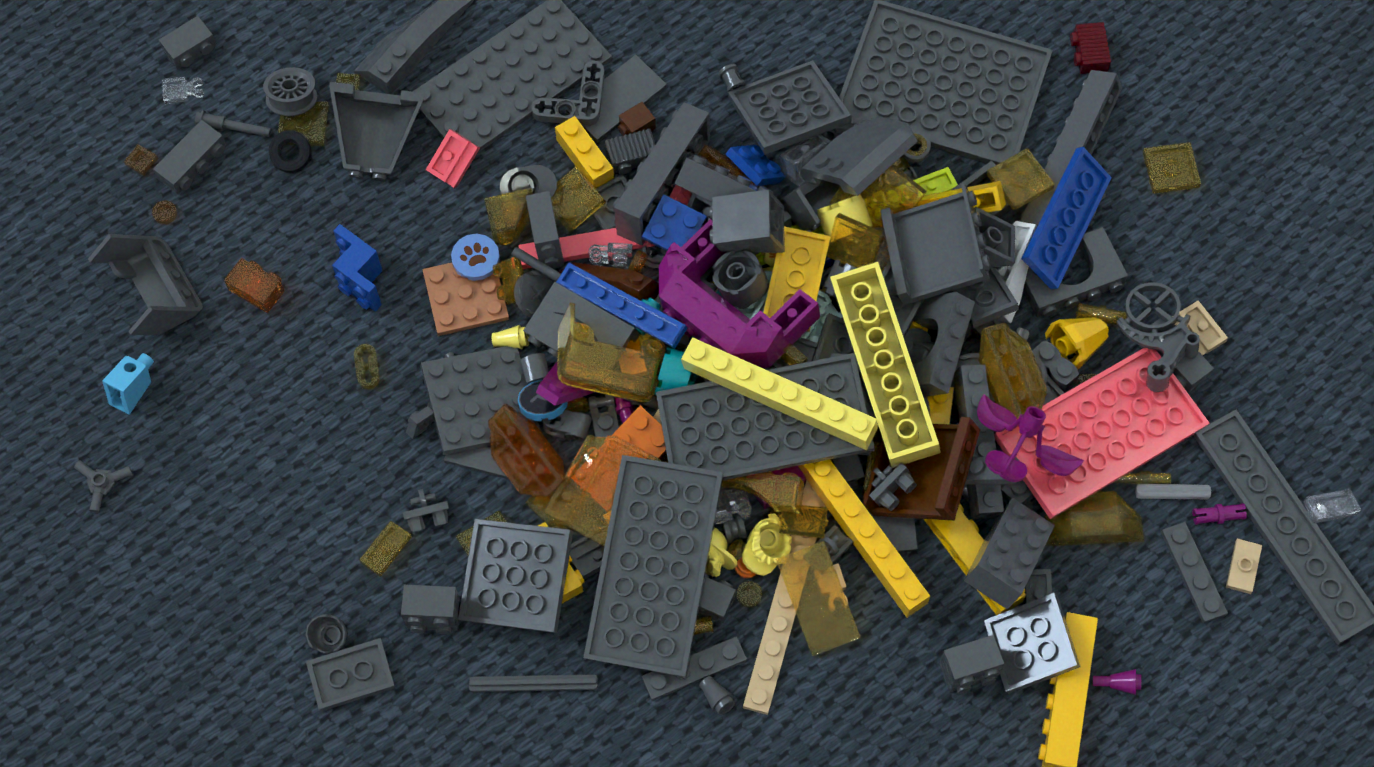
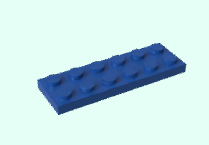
(1066, 218)

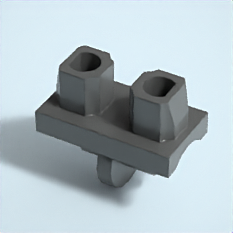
(888, 483)
(438, 511)
(836, 543)

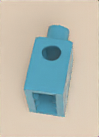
(128, 379)

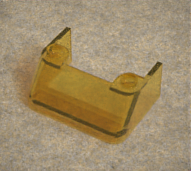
(606, 366)

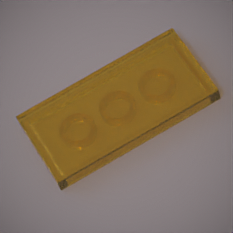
(818, 598)

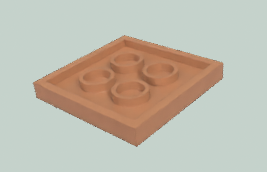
(461, 302)

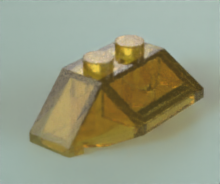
(1011, 369)
(1097, 520)

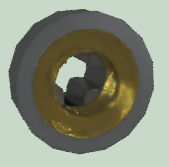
(924, 146)

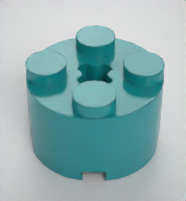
(672, 371)

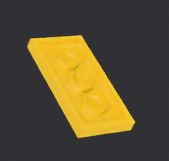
(797, 268)

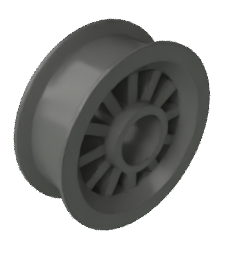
(290, 91)

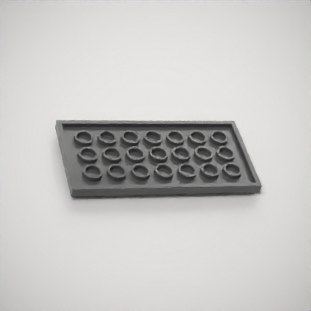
(500, 79)
(741, 437)
(653, 566)

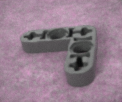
(578, 107)

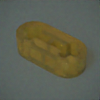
(372, 365)

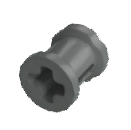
(731, 77)

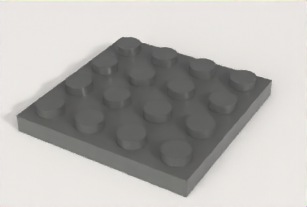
(789, 107)
(469, 391)
(515, 575)

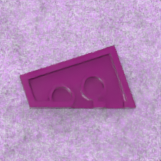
(556, 392)

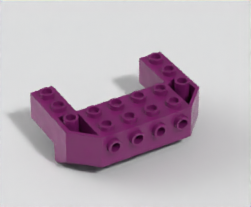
(715, 319)

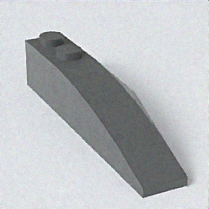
(408, 44)

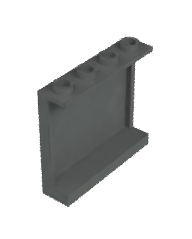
(936, 247)

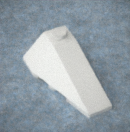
(1015, 275)

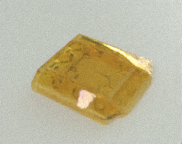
(590, 485)

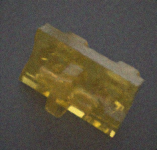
(510, 271)

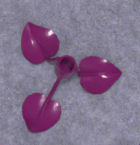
(1030, 424)

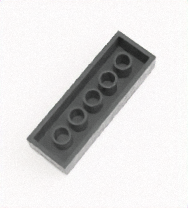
(658, 173)

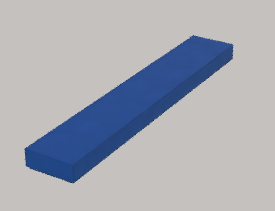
(622, 305)

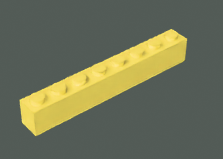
(779, 393)

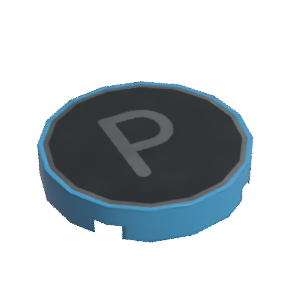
(535, 406)

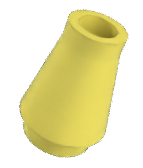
(511, 337)

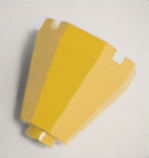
(1078, 336)

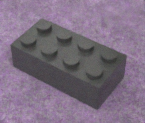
(1009, 553)

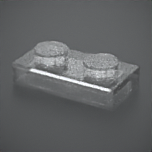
(1332, 506)

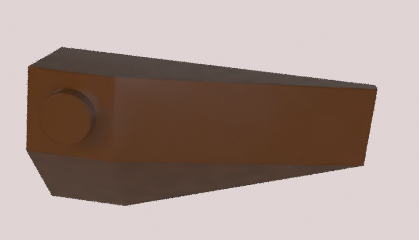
(626, 280)

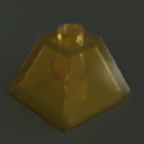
(508, 215)

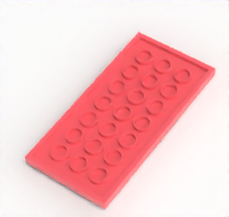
(1109, 425)

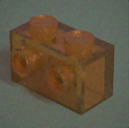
(254, 284)

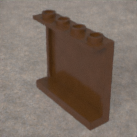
(938, 477)

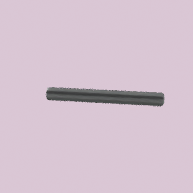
(533, 683)

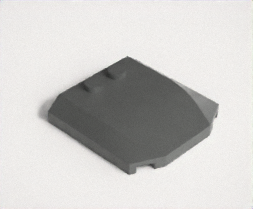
(860, 154)

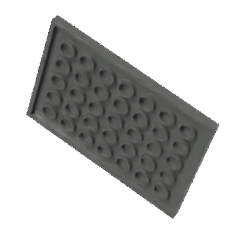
(946, 80)

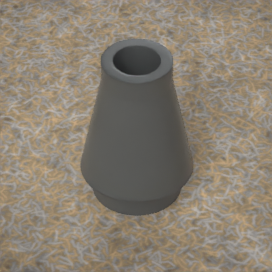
(717, 696)

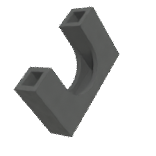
(1105, 275)
(950, 316)

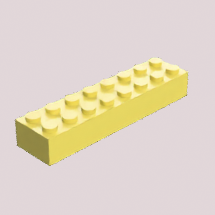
(885, 365)

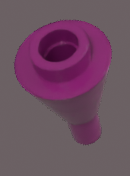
(1123, 681)

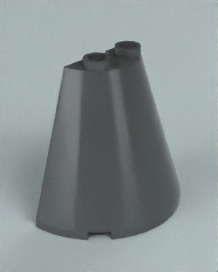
(372, 128)

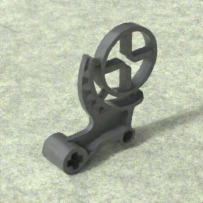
(1173, 343)

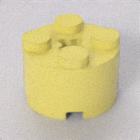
(851, 207)

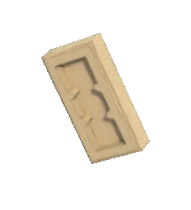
(1244, 566)

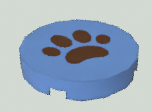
(475, 256)

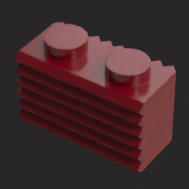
(1091, 47)

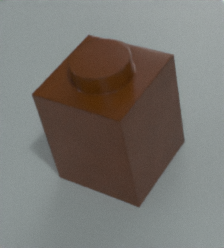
(636, 119)

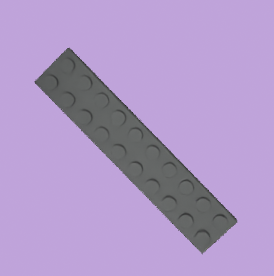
(1287, 527)

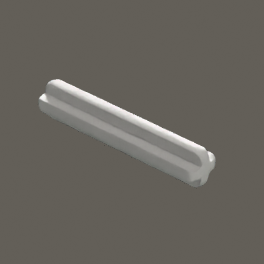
(1172, 491)

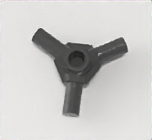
(100, 482)

